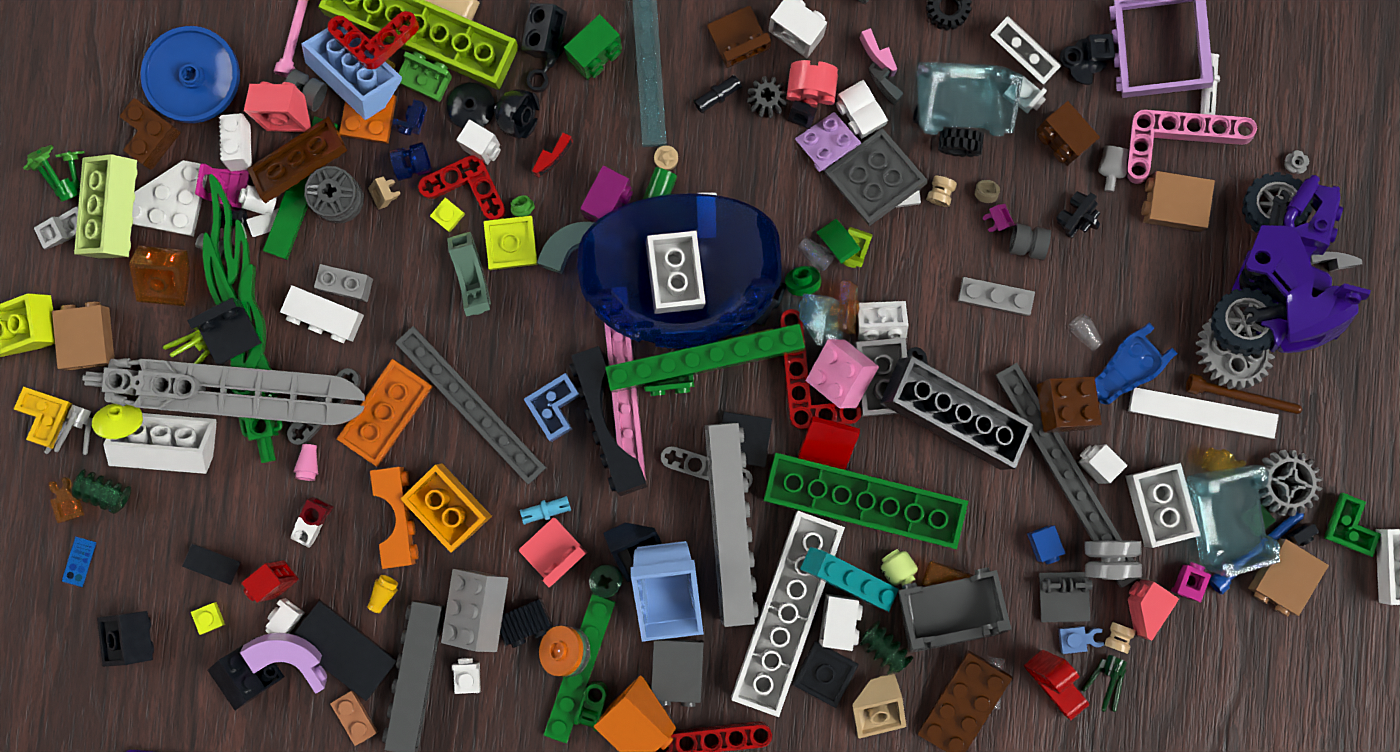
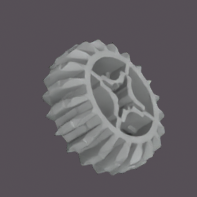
(1290, 473)

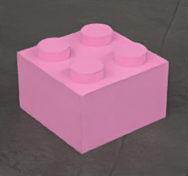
(842, 373)

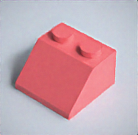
(278, 107)
(1149, 607)

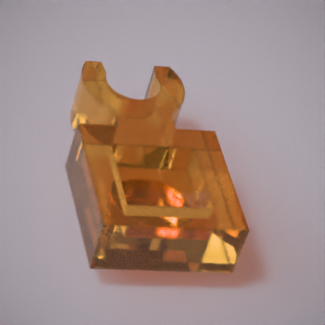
(65, 506)

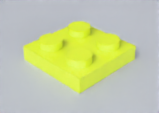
(510, 242)

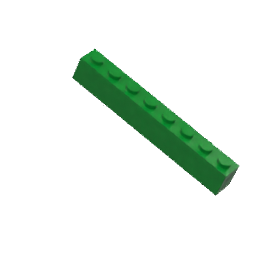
(705, 358)

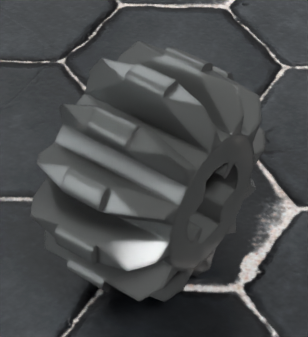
(774, 91)

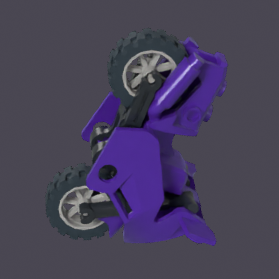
(1291, 299)

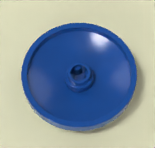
(190, 74)

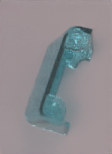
(967, 97)
(1231, 520)

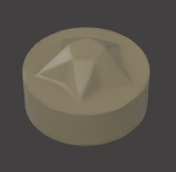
(987, 191)

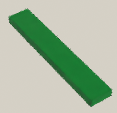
(288, 217)

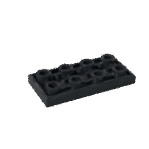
(346, 650)

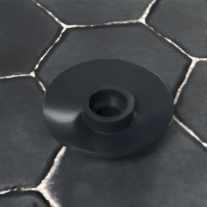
(483, 106)

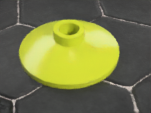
(117, 421)

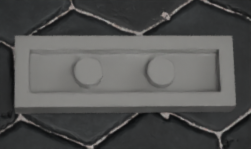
(996, 296)

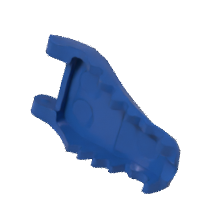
(1132, 365)

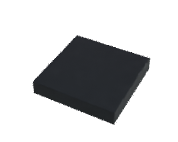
(755, 436)
(825, 674)

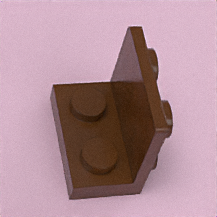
(738, 36)

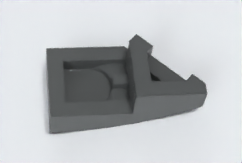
(889, 90)

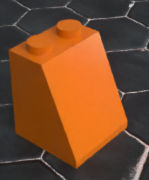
(636, 721)

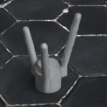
(76, 417)

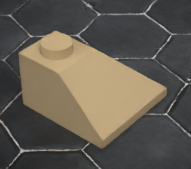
(879, 707)

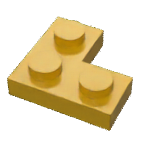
(49, 415)

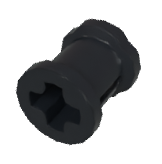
(240, 215)

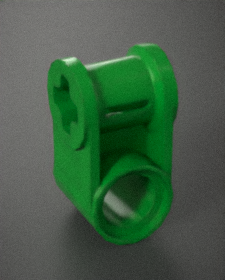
(591, 709)

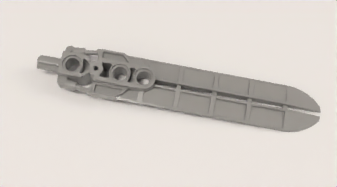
(154, 373)

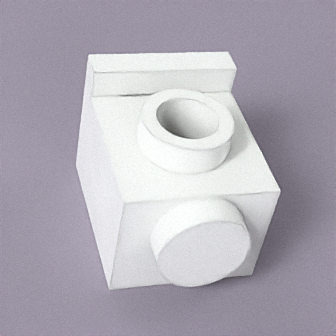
(284, 618)

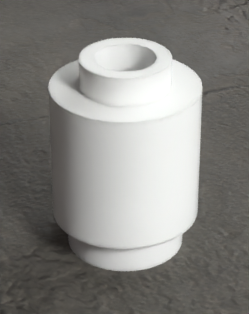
(251, 201)

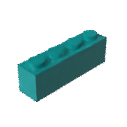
(849, 579)

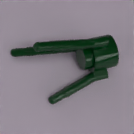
(1116, 670)

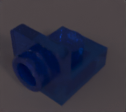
(415, 116)

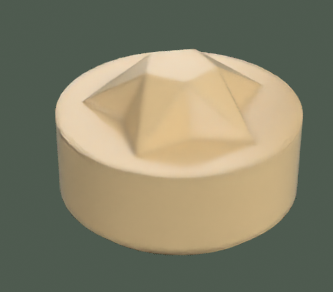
(666, 157)

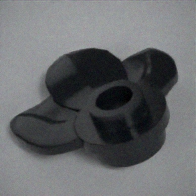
(1081, 68)

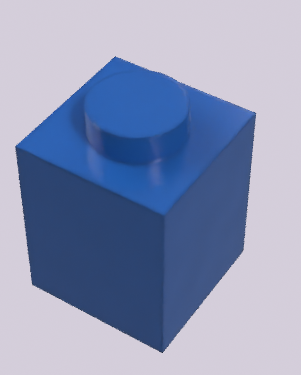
(1046, 544)

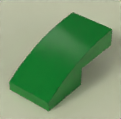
(838, 241)

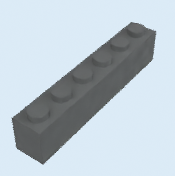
(414, 676)

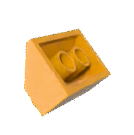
(446, 507)

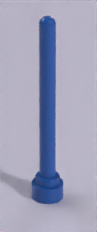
(1221, 583)

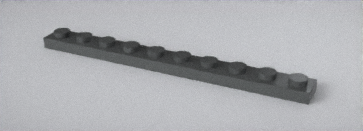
(1059, 460)

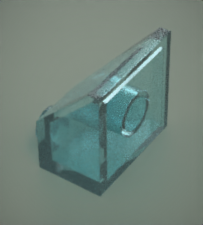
(820, 317)

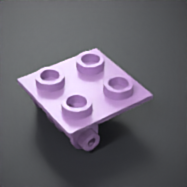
(827, 141)

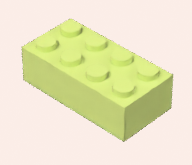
(105, 206)

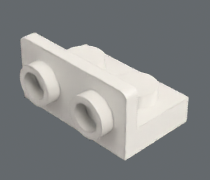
(882, 320)

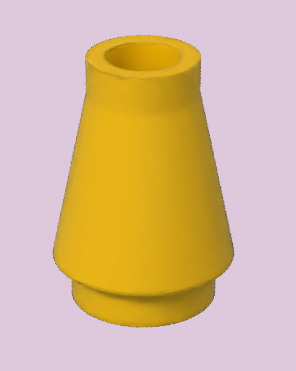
(382, 592)

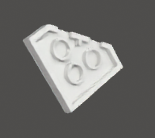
(170, 200)

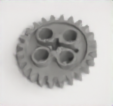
(1220, 361)

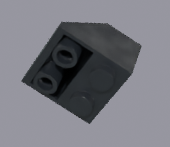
(238, 680)

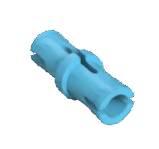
(545, 510)

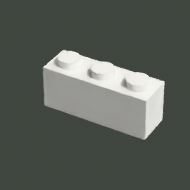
(1025, 50)
(321, 314)

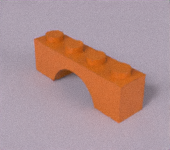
(399, 547)

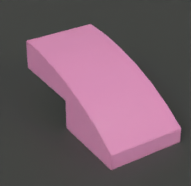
(883, 57)

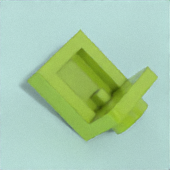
(863, 240)

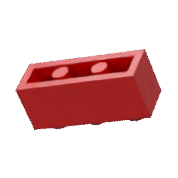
(269, 581)

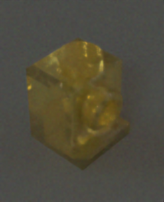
(1220, 460)

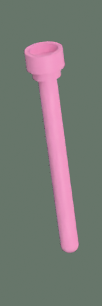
(285, 64)

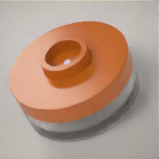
(564, 651)

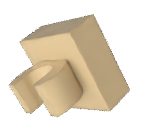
(381, 192)

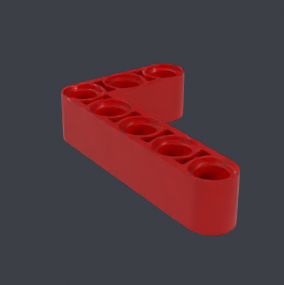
(800, 381)
(1057, 680)
(722, 732)

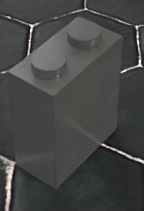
(677, 671)

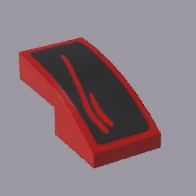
(547, 160)

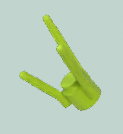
(196, 339)

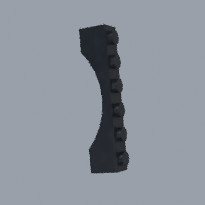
(624, 468)

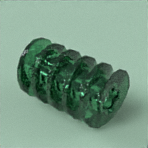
(100, 494)
(603, 590)
(885, 649)

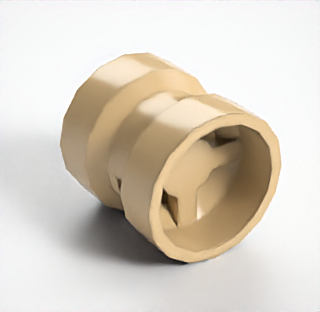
(941, 191)
(1123, 633)

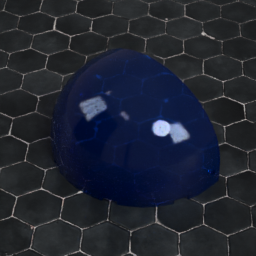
(736, 258)

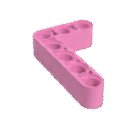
(1181, 132)

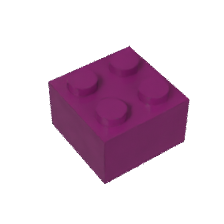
(606, 194)

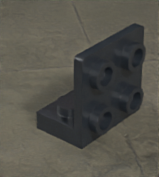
(226, 330)

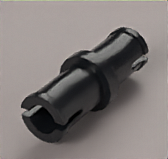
(717, 93)

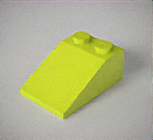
(26, 324)

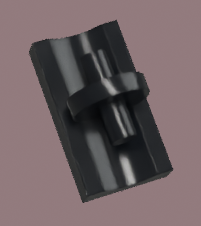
(1082, 217)

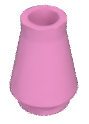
(306, 465)

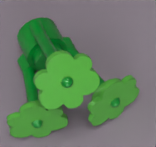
(63, 188)

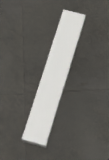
(1203, 413)

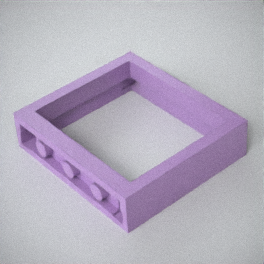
(1203, 45)

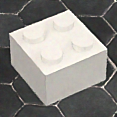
(798, 26)
(839, 622)

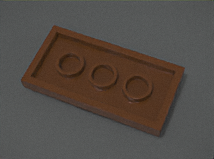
(297, 159)
(965, 704)

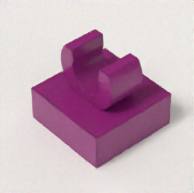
(1001, 217)

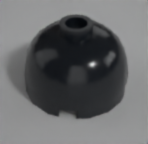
(516, 112)

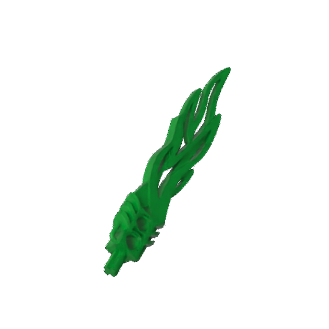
(246, 293)

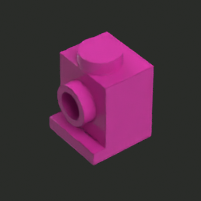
(1197, 588)

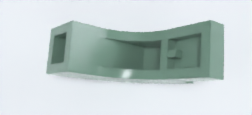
(561, 245)
(469, 273)

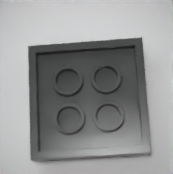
(876, 177)

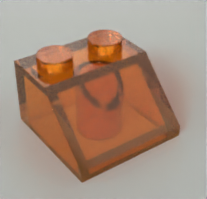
(160, 275)

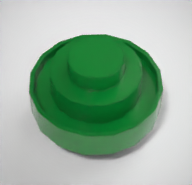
(803, 280)

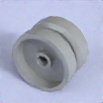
(1113, 562)

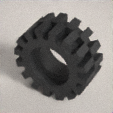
(948, 21)
(960, 142)

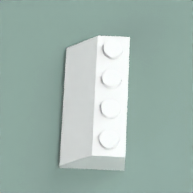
(166, 444)

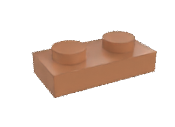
(354, 717)

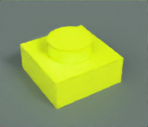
(447, 215)
(208, 618)

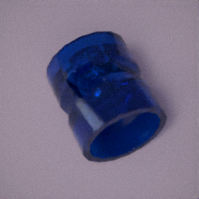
(418, 157)

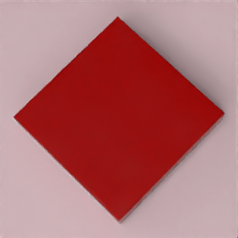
(828, 443)

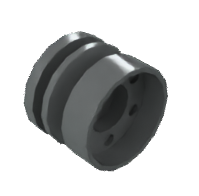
(346, 200)

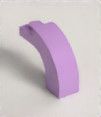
(288, 649)

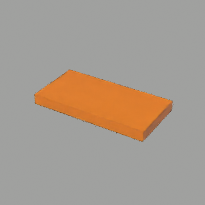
(385, 413)

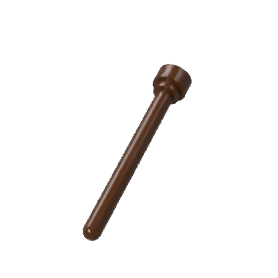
(1196, 384)

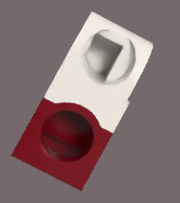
(310, 521)

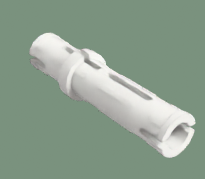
(1208, 95)

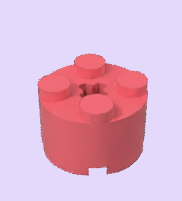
(812, 83)

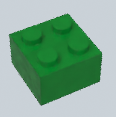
(593, 47)

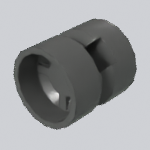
(313, 89)
(1033, 242)

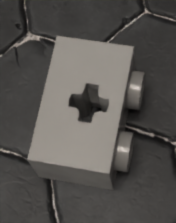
(343, 283)

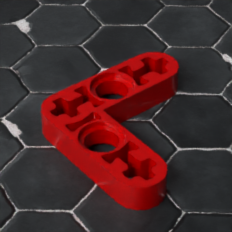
(374, 45)
(472, 178)

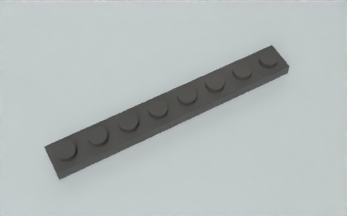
(471, 405)

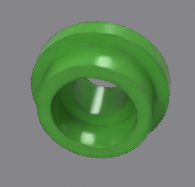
(522, 206)

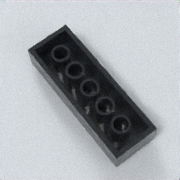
(956, 413)

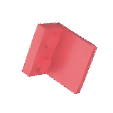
(552, 551)

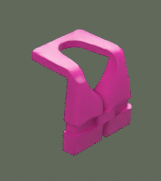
(230, 180)

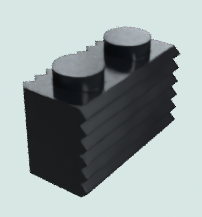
(524, 622)

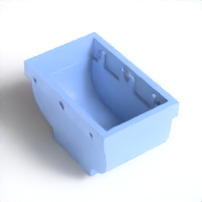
(666, 592)

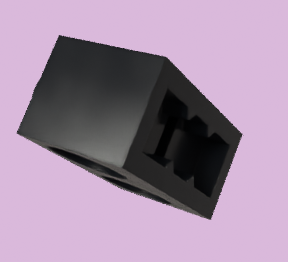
(544, 30)

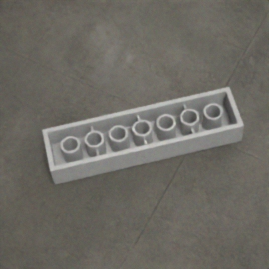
(730, 525)

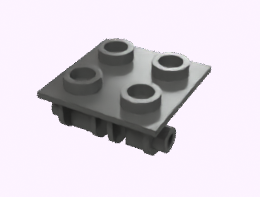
(1064, 597)

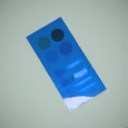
(79, 561)

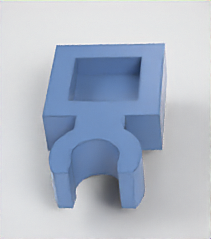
(1076, 640)

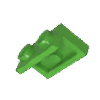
(424, 76)

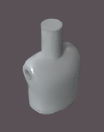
(1113, 165)

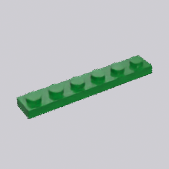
(573, 688)

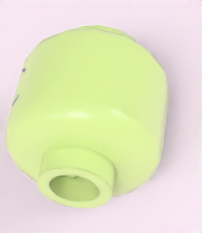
(899, 568)

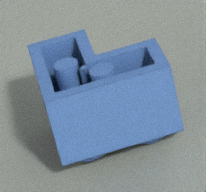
(546, 406)

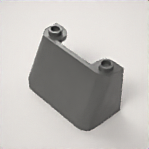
(953, 611)

